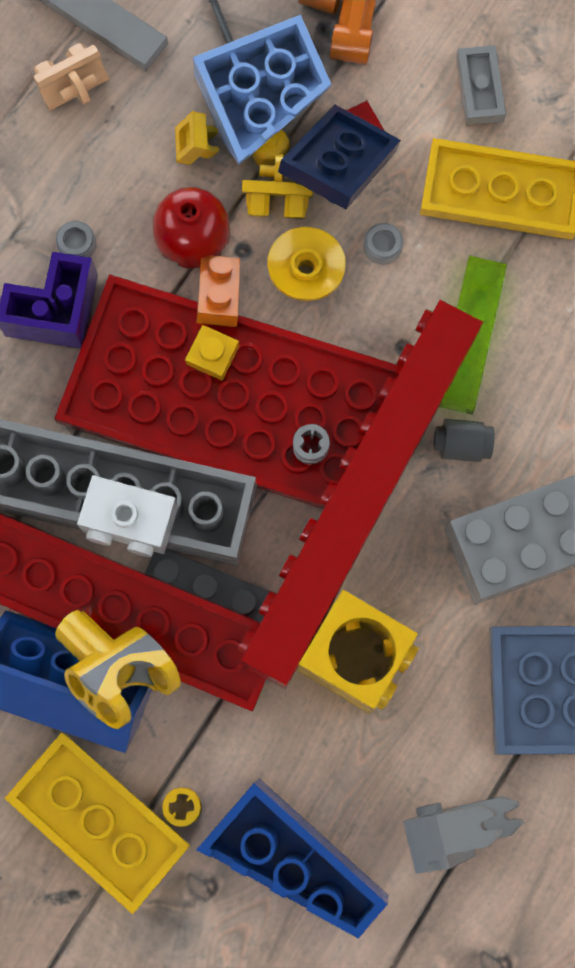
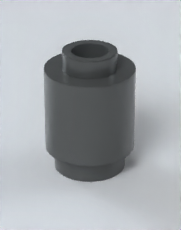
(464, 440)

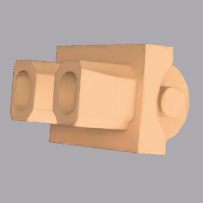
(70, 77)

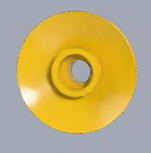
(310, 248)

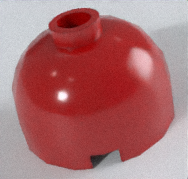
(190, 226)

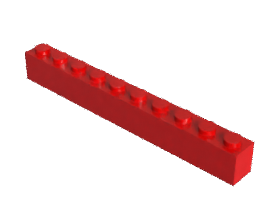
(360, 496)

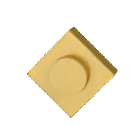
(212, 352)

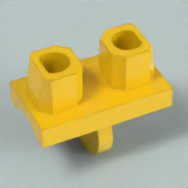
(259, 193)

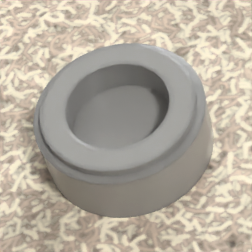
(76, 239)
(383, 243)

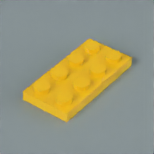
(500, 188)
(97, 822)

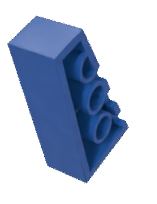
(287, 854)

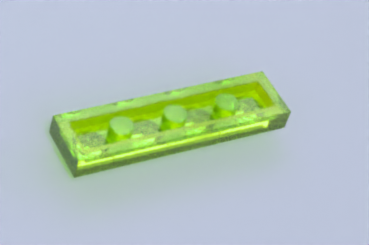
(480, 299)

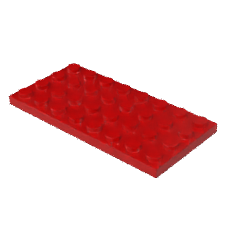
(142, 394)

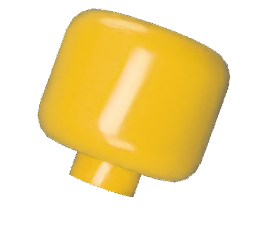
(267, 152)

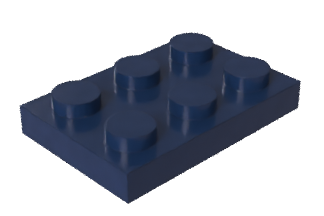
(339, 156)

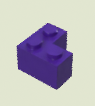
(58, 311)

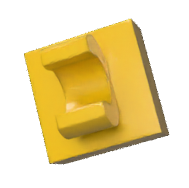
(192, 138)

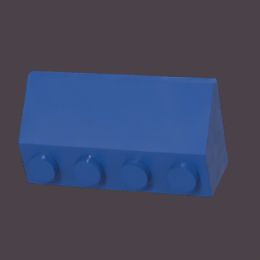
(37, 689)

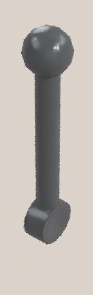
(221, 20)

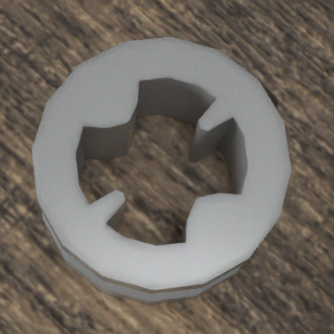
(323, 446)

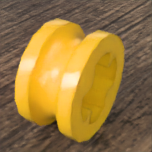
(172, 797)

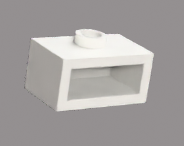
(127, 516)

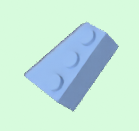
(260, 84)

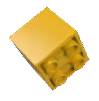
(351, 615)

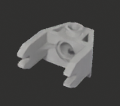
(451, 835)

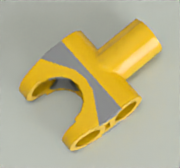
(112, 665)

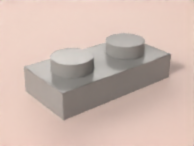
(480, 85)

